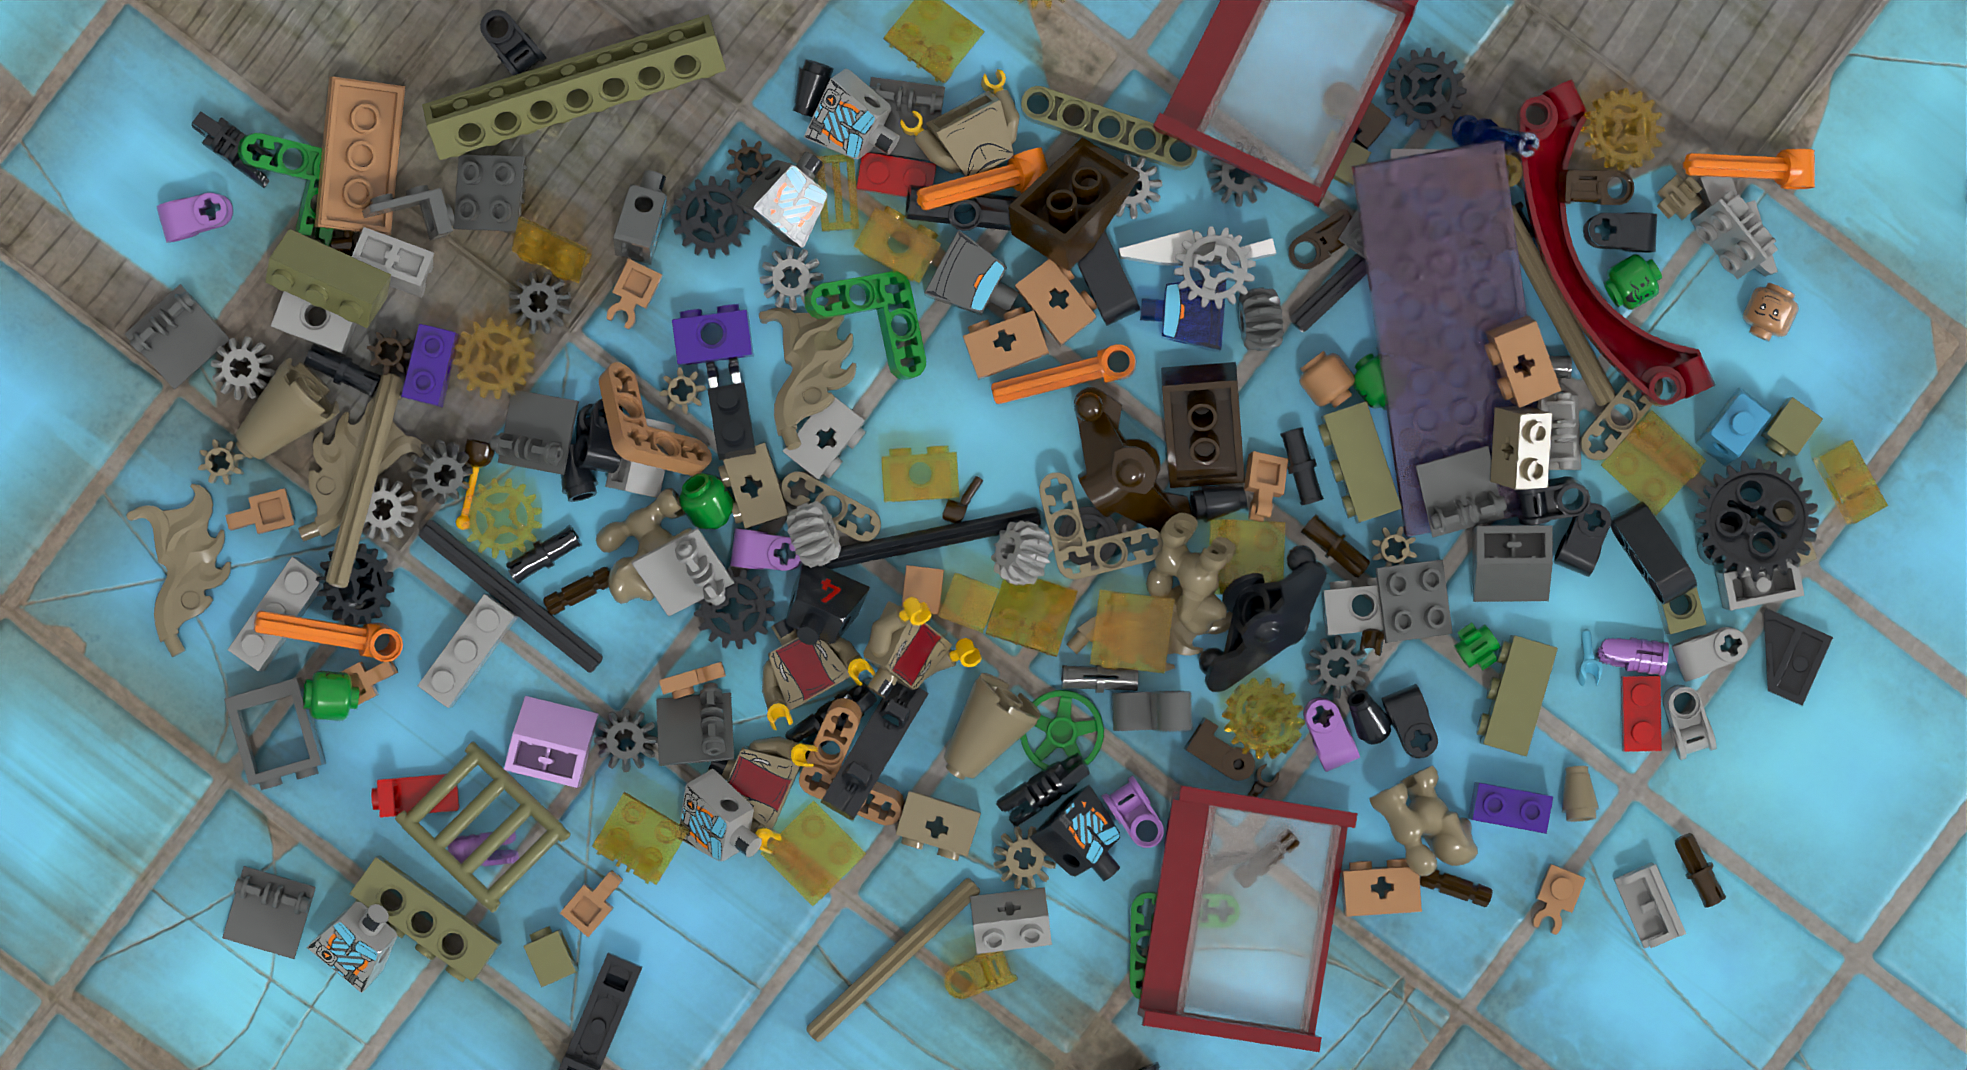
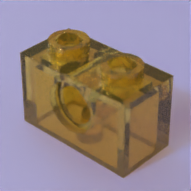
(875, 244)
(1849, 482)
(899, 486)

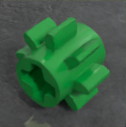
(1477, 646)

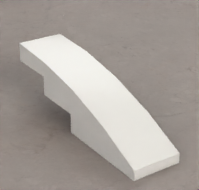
(1164, 249)

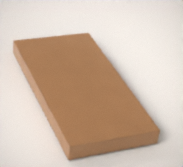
(358, 153)

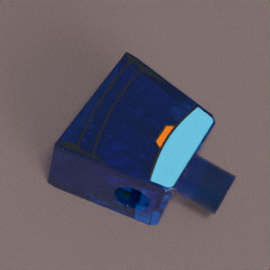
(1185, 319)

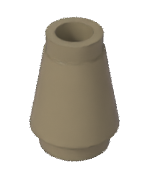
(1579, 795)

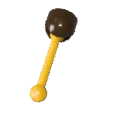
(479, 455)

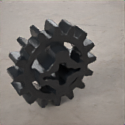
(1412, 76)
(695, 223)
(365, 584)
(737, 626)

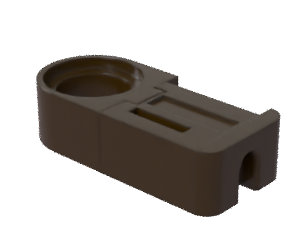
(1592, 186)
(1323, 238)

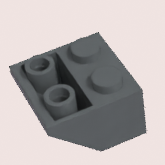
(1512, 563)

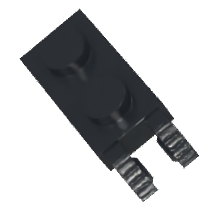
(730, 413)

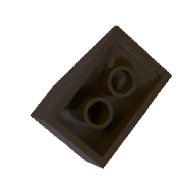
(1072, 203)
(1202, 425)

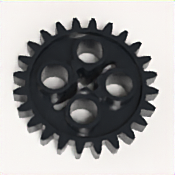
(1775, 493)

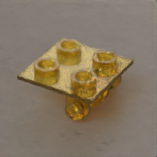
(934, 37)
(547, 248)
(1653, 462)
(1258, 549)
(1032, 615)
(1132, 631)
(640, 838)
(813, 853)

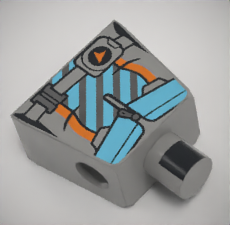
(851, 118)
(718, 818)
(356, 944)

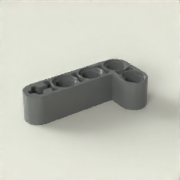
(1152, 711)

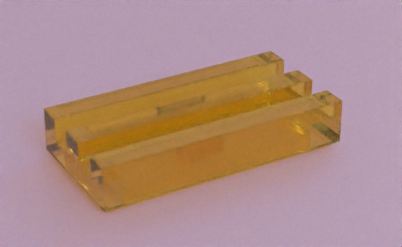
(839, 225)

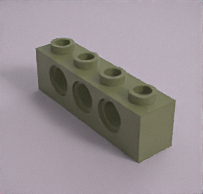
(478, 943)

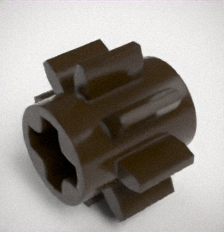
(746, 152)
(380, 350)

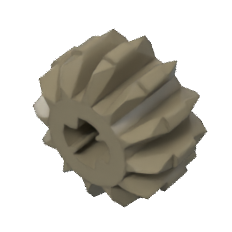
(1013, 863)

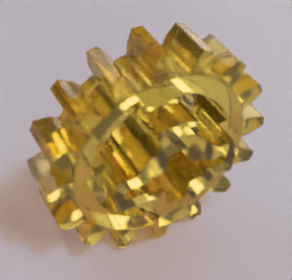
(1612, 119)
(479, 366)
(492, 532)
(1263, 705)

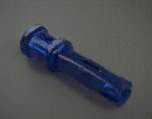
(1470, 131)

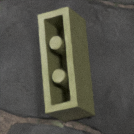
(328, 278)
(1359, 463)
(1516, 695)

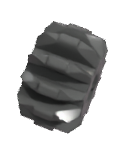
(1231, 187)
(553, 302)
(1260, 319)
(431, 463)
(1339, 679)
(638, 736)

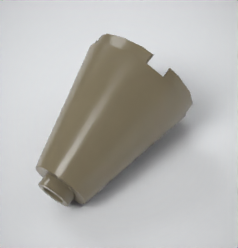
(285, 411)
(988, 726)

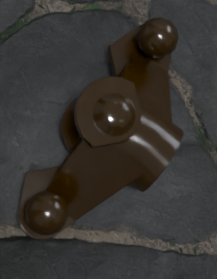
(1118, 470)

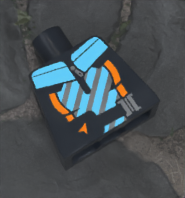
(1080, 835)

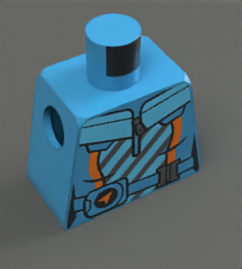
(1734, 427)

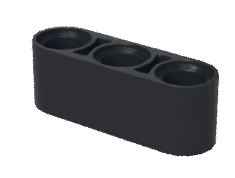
(1108, 282)
(1653, 553)

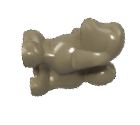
(645, 526)
(1196, 572)
(1426, 817)

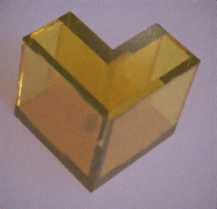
(968, 602)

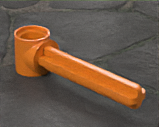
(1789, 168)
(1019, 173)
(1063, 376)
(331, 633)

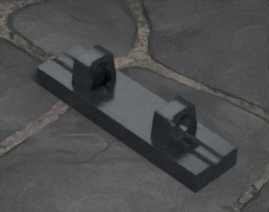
(873, 751)

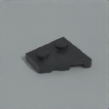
(1792, 656)

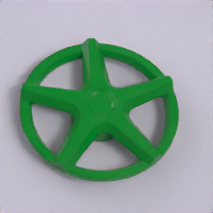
(1062, 730)

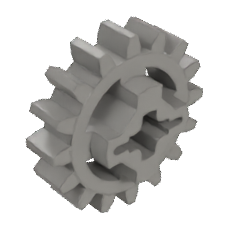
(1219, 251)

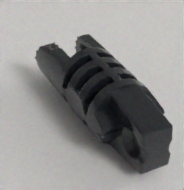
(224, 139)
(860, 694)
(1043, 789)

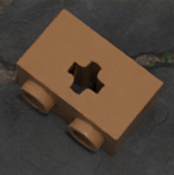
(1060, 322)
(991, 360)
(1537, 376)
(1362, 901)

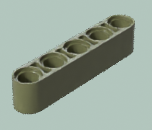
(1088, 129)

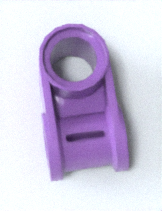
(188, 216)
(759, 551)
(1331, 740)
(1133, 811)

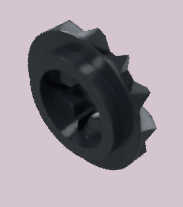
(1091, 518)

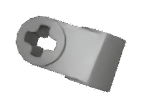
(1703, 655)
(1689, 723)

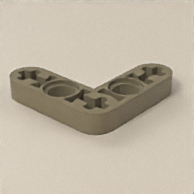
(1077, 541)

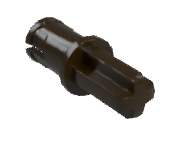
(1335, 546)
(1699, 870)

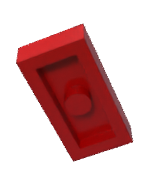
(893, 174)
(1641, 713)

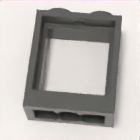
(267, 694)

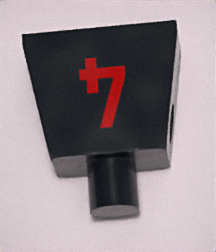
(824, 604)

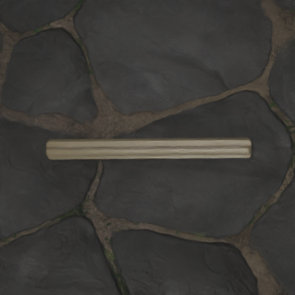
(1561, 317)
(364, 480)
(892, 960)

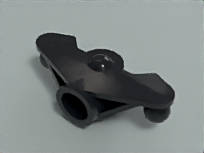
(1264, 619)

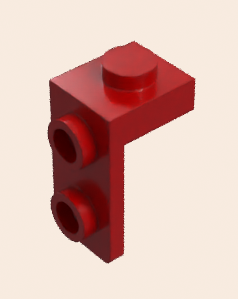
(404, 793)

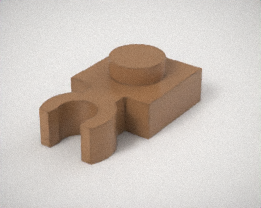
(635, 288)
(683, 683)
(1559, 891)

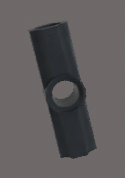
(986, 212)

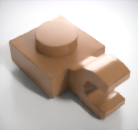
(1267, 480)
(267, 512)
(366, 679)
(590, 906)

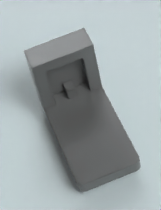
(436, 214)

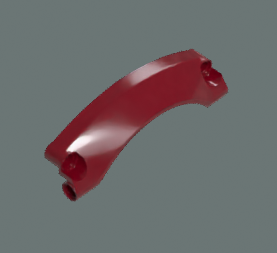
(1630, 350)

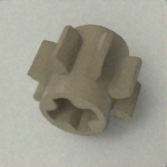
(1679, 197)
(674, 384)
(212, 466)
(1383, 544)

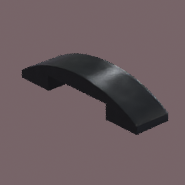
(602, 1014)

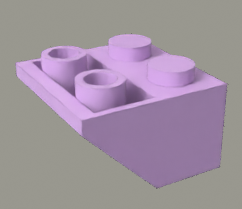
(551, 742)

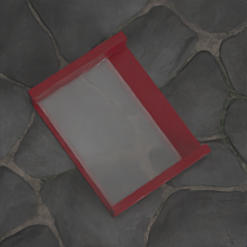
(1285, 85)
(1236, 926)

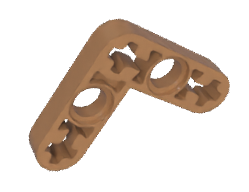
(636, 440)
(830, 764)

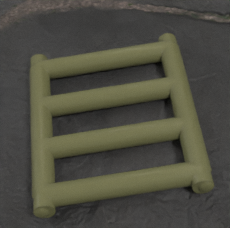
(464, 871)

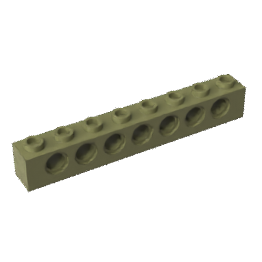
(556, 82)

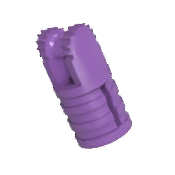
(1635, 655)
(463, 846)

